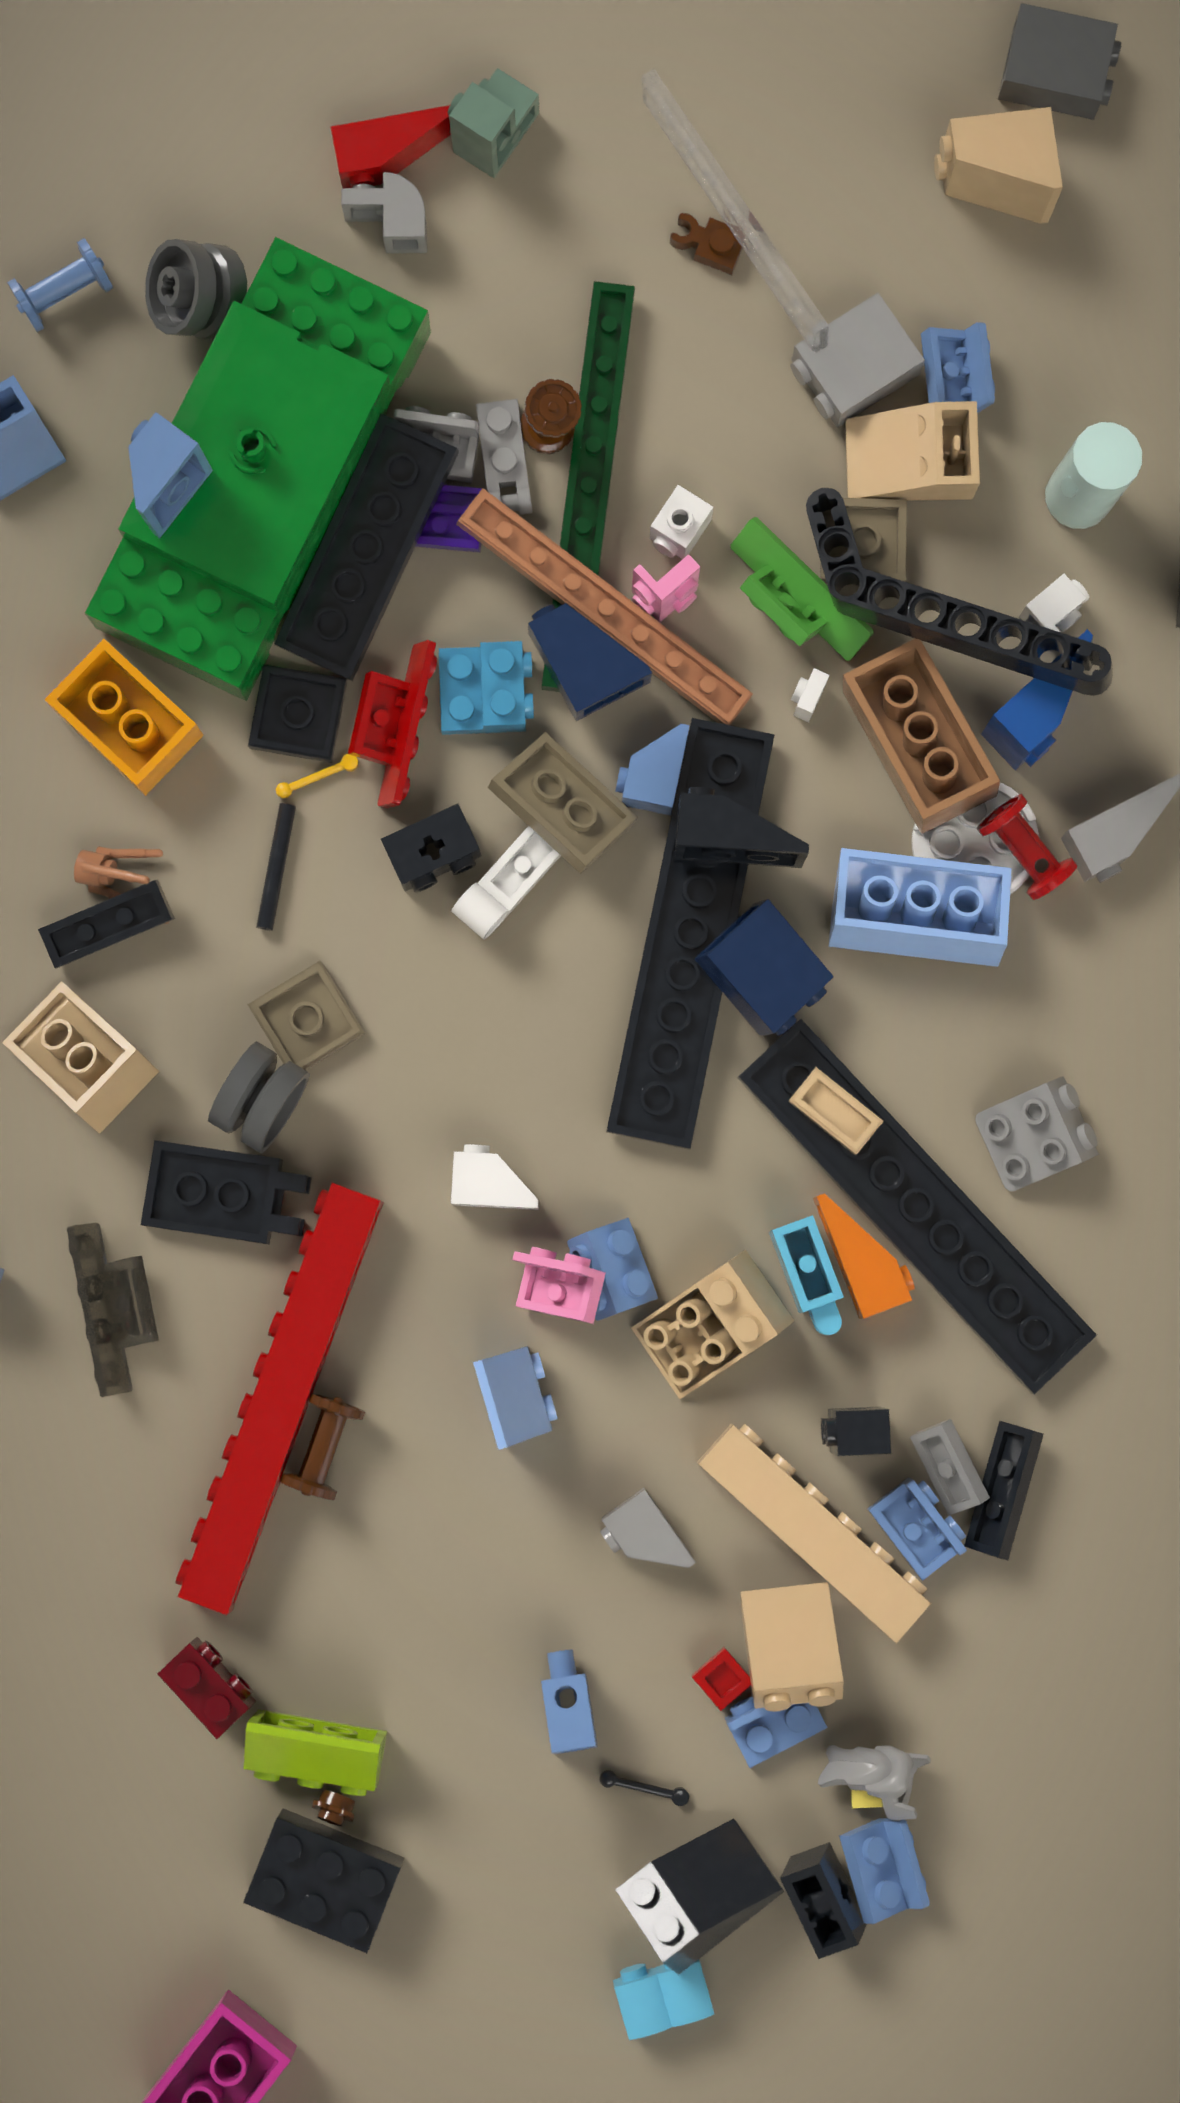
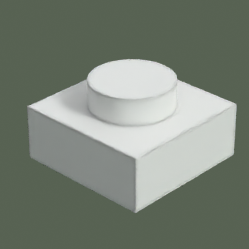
(808, 694)

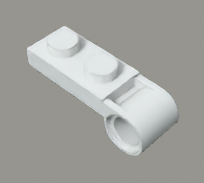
(506, 883)

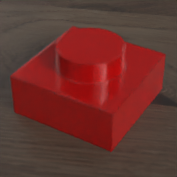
(722, 1678)

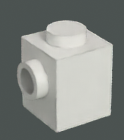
(680, 523)

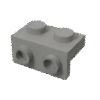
(453, 429)

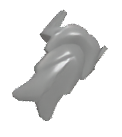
(879, 1772)

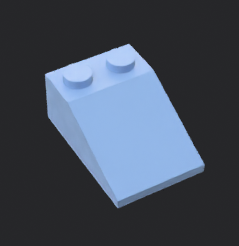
(515, 1397)

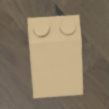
(80, 1057)

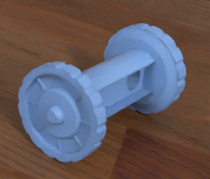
(60, 285)

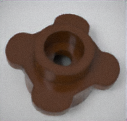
(334, 1808)

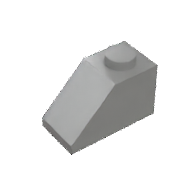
(644, 1532)

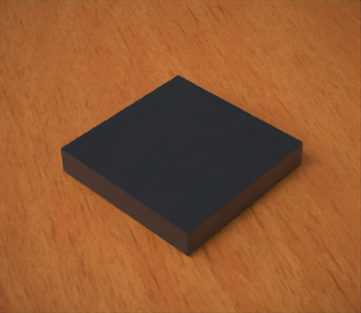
(297, 713)

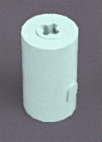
(1093, 475)

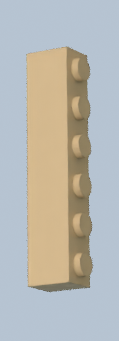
(813, 1532)

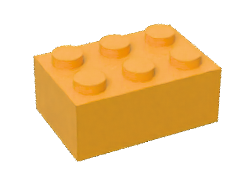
(124, 717)

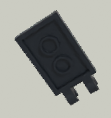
(220, 1193)

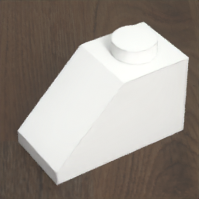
(487, 1181)

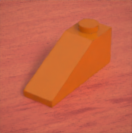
(866, 1266)

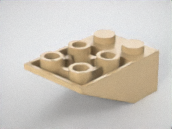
(914, 453)
(713, 1324)

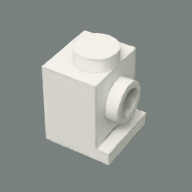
(1057, 605)

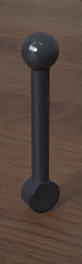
(679, 1795)

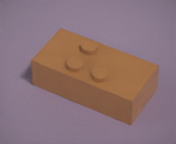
(920, 735)

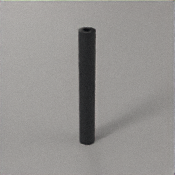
(276, 866)

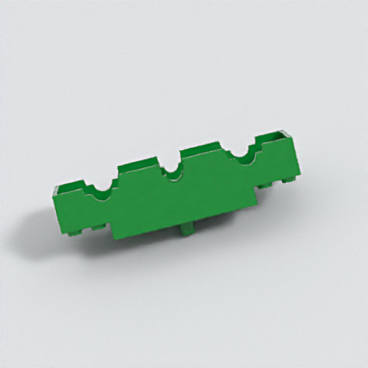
(283, 426)

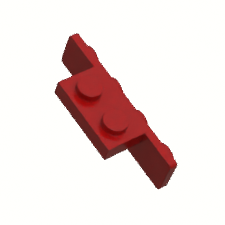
(390, 719)

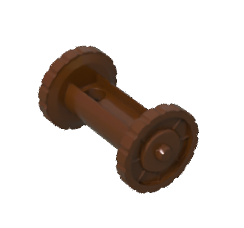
(550, 416)
(322, 1447)

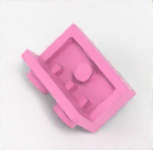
(668, 594)
(558, 1286)

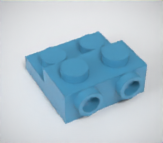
(485, 688)

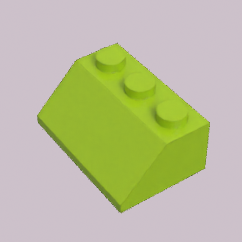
(314, 1752)

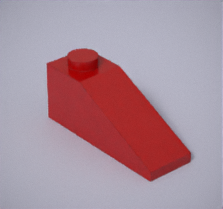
(386, 144)

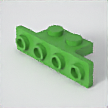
(794, 593)

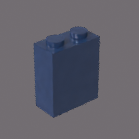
(765, 969)

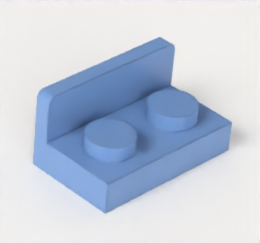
(767, 1733)
(884, 1869)

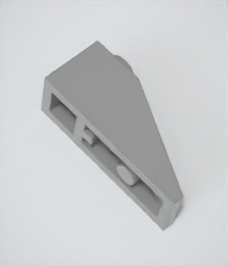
(1112, 836)

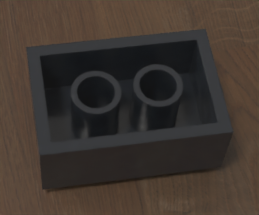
(323, 1880)

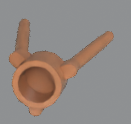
(99, 870)

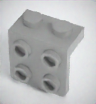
(1037, 1134)

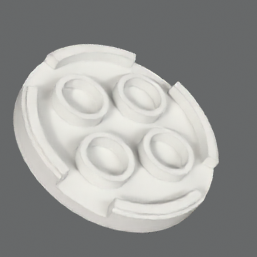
(961, 841)

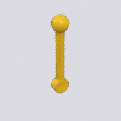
(347, 763)

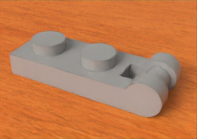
(504, 453)

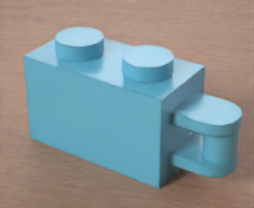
(809, 1273)

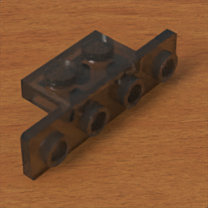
(113, 1305)

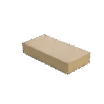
(835, 1111)

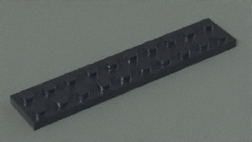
(692, 905)
(926, 1217)

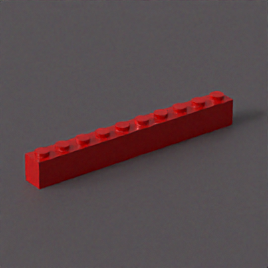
(279, 1400)

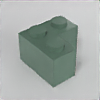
(491, 120)

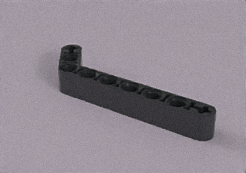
(952, 613)

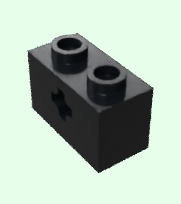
(442, 829)
(857, 1431)
(823, 1900)

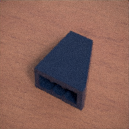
(584, 660)

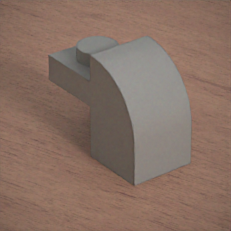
(396, 205)

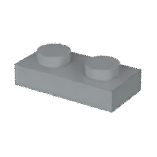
(949, 1467)

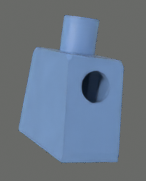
(570, 1727)

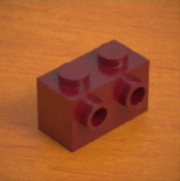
(207, 1686)

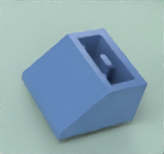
(25, 442)

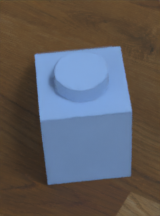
(654, 773)

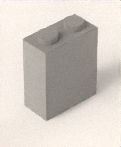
(862, 363)

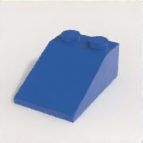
(1026, 723)

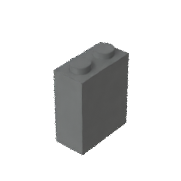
(1059, 61)

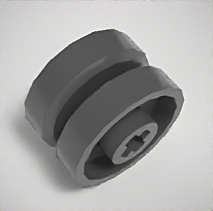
(193, 287)
(258, 1097)

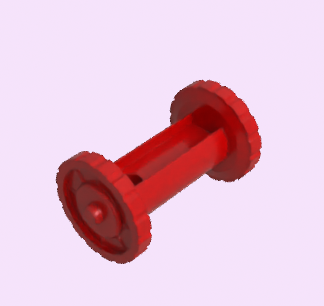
(1026, 846)

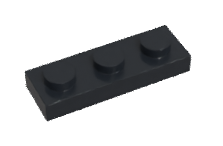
(106, 924)
(1007, 1484)

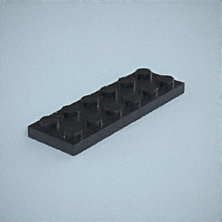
(367, 547)

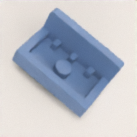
(958, 365)
(618, 1254)
(917, 1527)

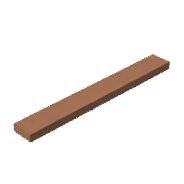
(604, 606)

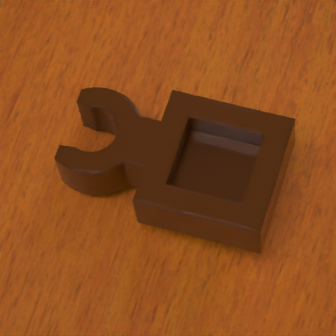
(713, 244)

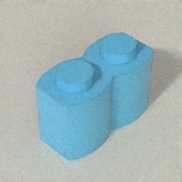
(660, 1998)

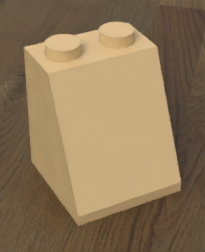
(1003, 162)

